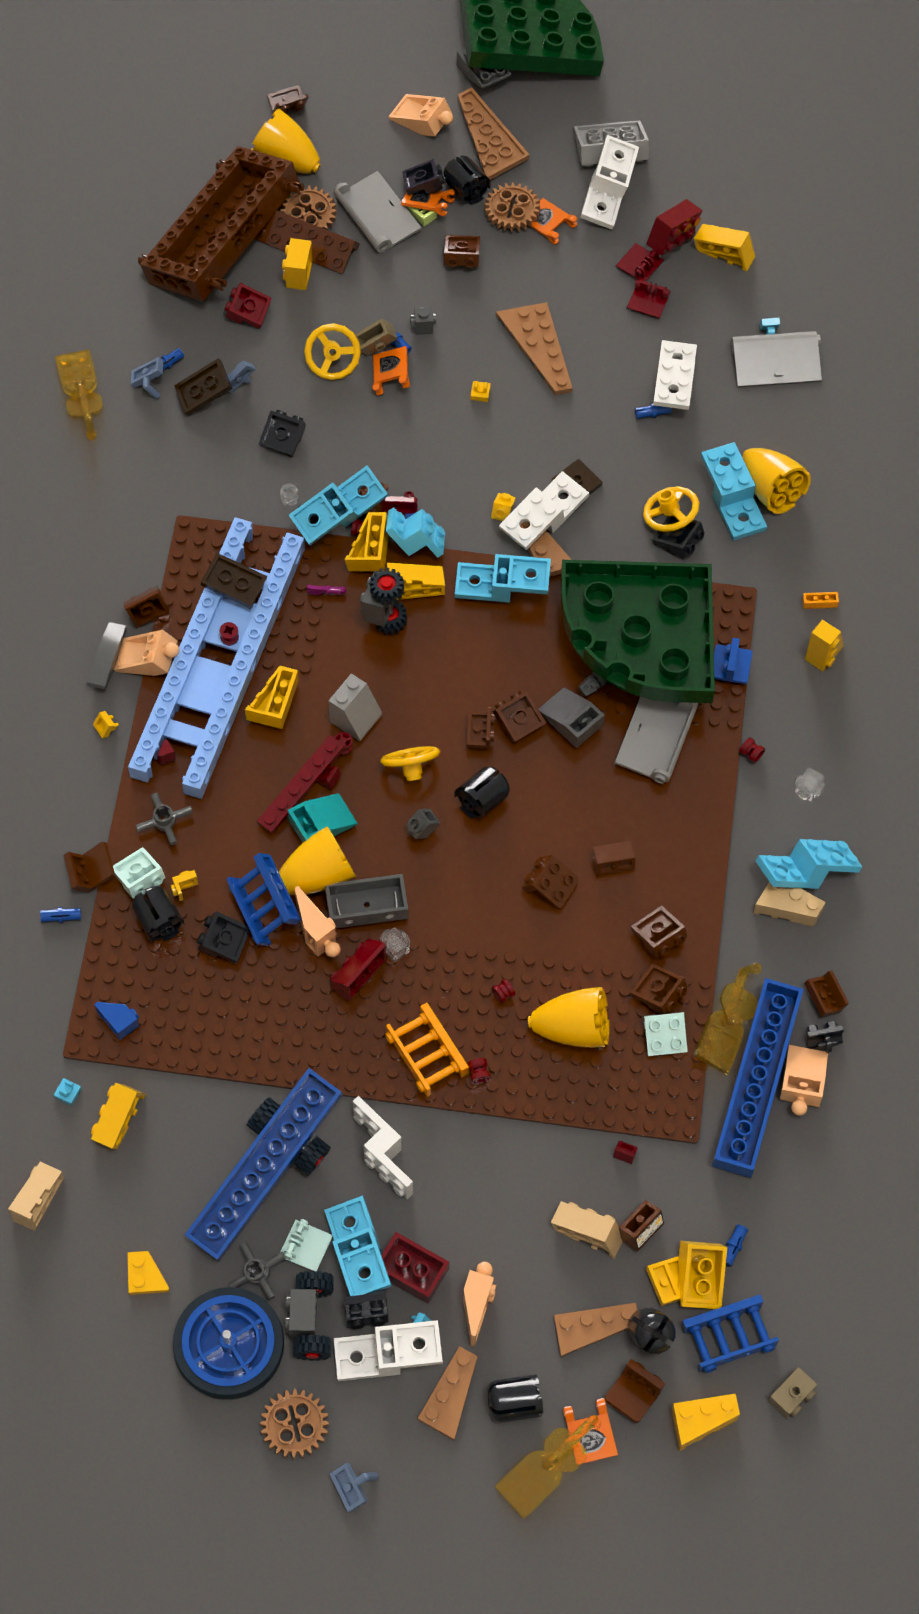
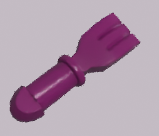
(318, 590)

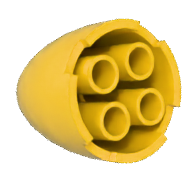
(288, 141)
(777, 478)
(316, 864)
(574, 1018)

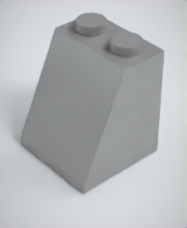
(354, 708)

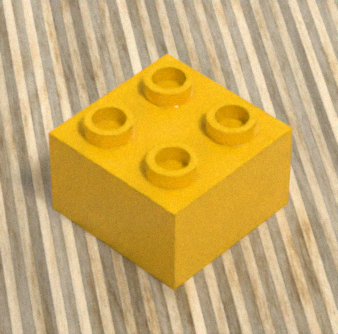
(297, 264)

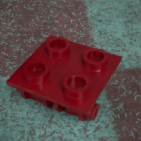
(640, 262)
(648, 298)

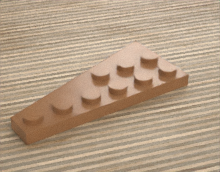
(492, 140)
(538, 340)

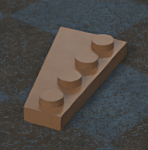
(547, 547)
(590, 1326)
(449, 1396)

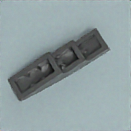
(106, 655)

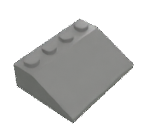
(592, 138)

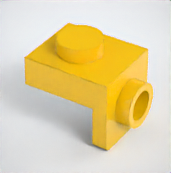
(502, 506)
(183, 881)

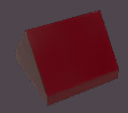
(166, 753)
(330, 777)
(625, 1152)

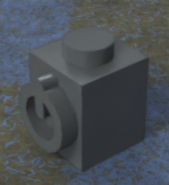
(423, 320)
(422, 823)

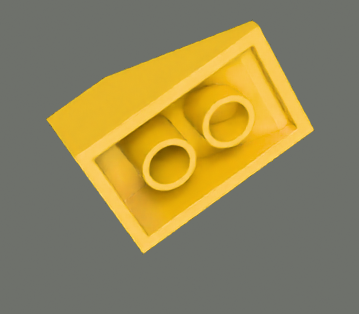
(701, 1274)

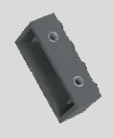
(383, 894)

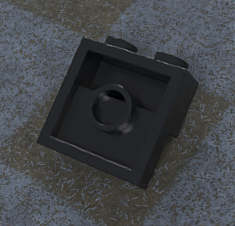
(423, 176)
(282, 432)
(680, 541)
(223, 937)
(366, 1310)

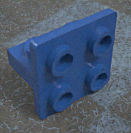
(732, 662)

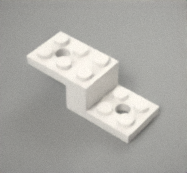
(609, 182)
(675, 375)
(544, 510)
(382, 1148)
(388, 1350)

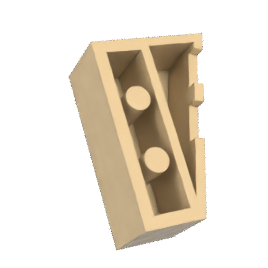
(790, 904)
(36, 1196)
(588, 1226)

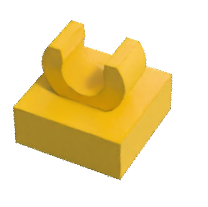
(480, 391)
(104, 724)

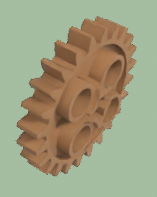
(500, 203)
(309, 211)
(276, 1428)

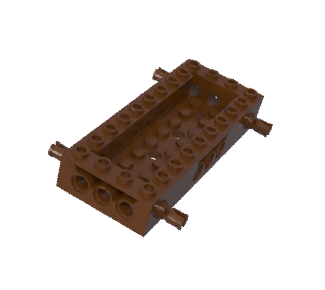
(220, 223)

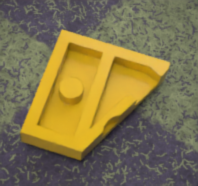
(144, 1274)
(665, 1280)

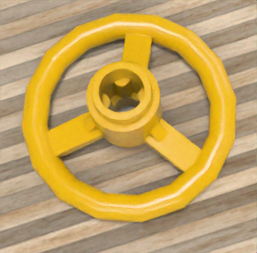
(328, 345)
(669, 506)
(410, 760)

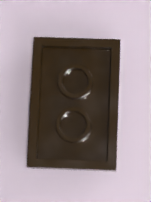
(203, 387)
(233, 580)

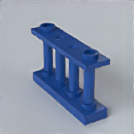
(278, 891)
(733, 1313)

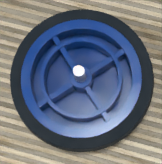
(228, 1343)

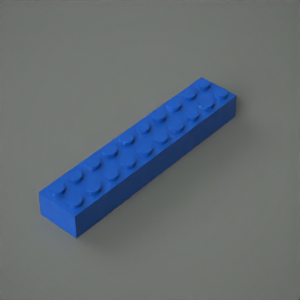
(757, 1078)
(264, 1164)

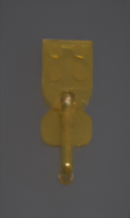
(79, 381)
(725, 1027)
(530, 1484)

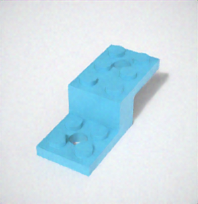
(733, 491)
(338, 505)
(503, 577)
(808, 863)
(357, 1247)

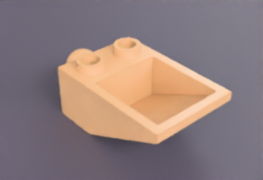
(422, 114)
(147, 653)
(316, 928)
(804, 1078)
(477, 1294)

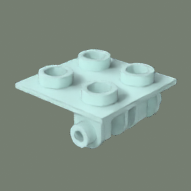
(665, 1034)
(306, 1245)

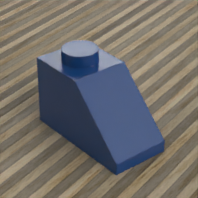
(118, 1018)

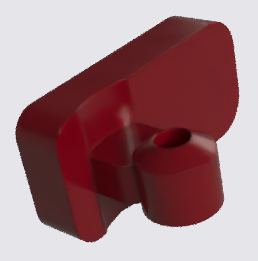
(405, 505)

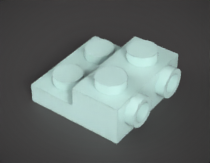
(138, 872)

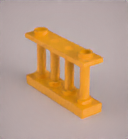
(436, 1033)

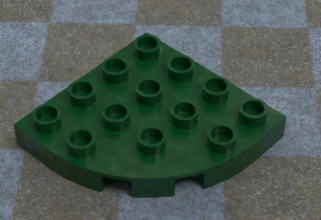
(532, 36)
(643, 625)

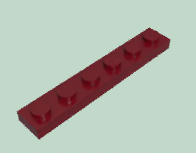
(301, 784)

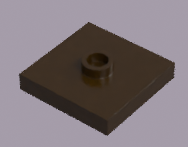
(582, 475)

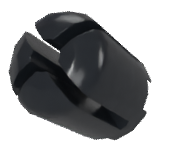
(466, 179)
(482, 792)
(155, 927)
(651, 1342)
(515, 1399)

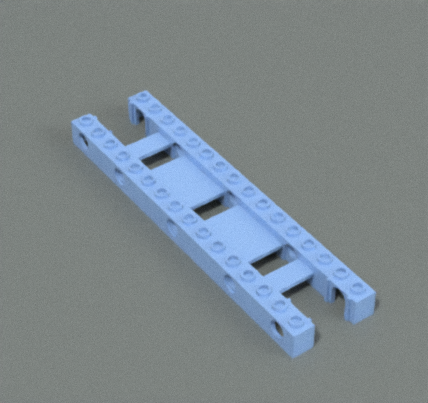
(210, 684)

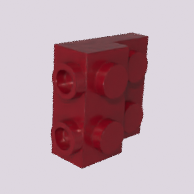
(247, 305)

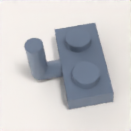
(145, 373)
(241, 374)
(350, 1486)

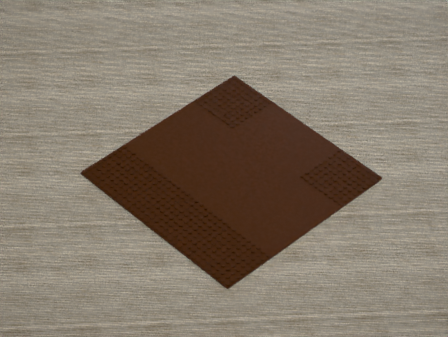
(462, 883)

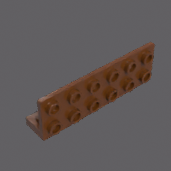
(327, 247)

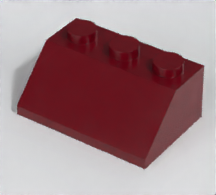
(358, 968)

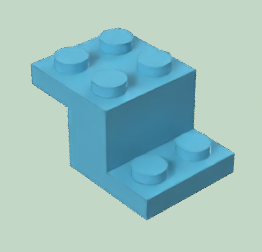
(415, 532)

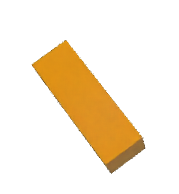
(820, 600)

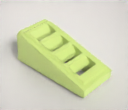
(423, 219)

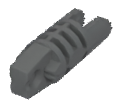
(591, 684)

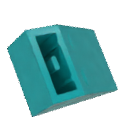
(319, 813)

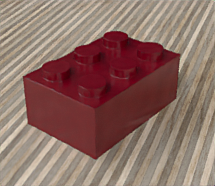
(674, 227)
(414, 1267)

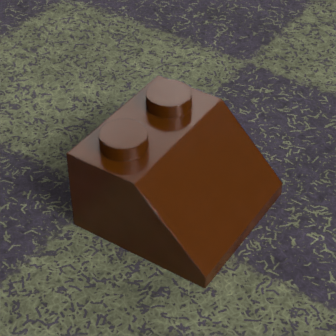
(146, 606)

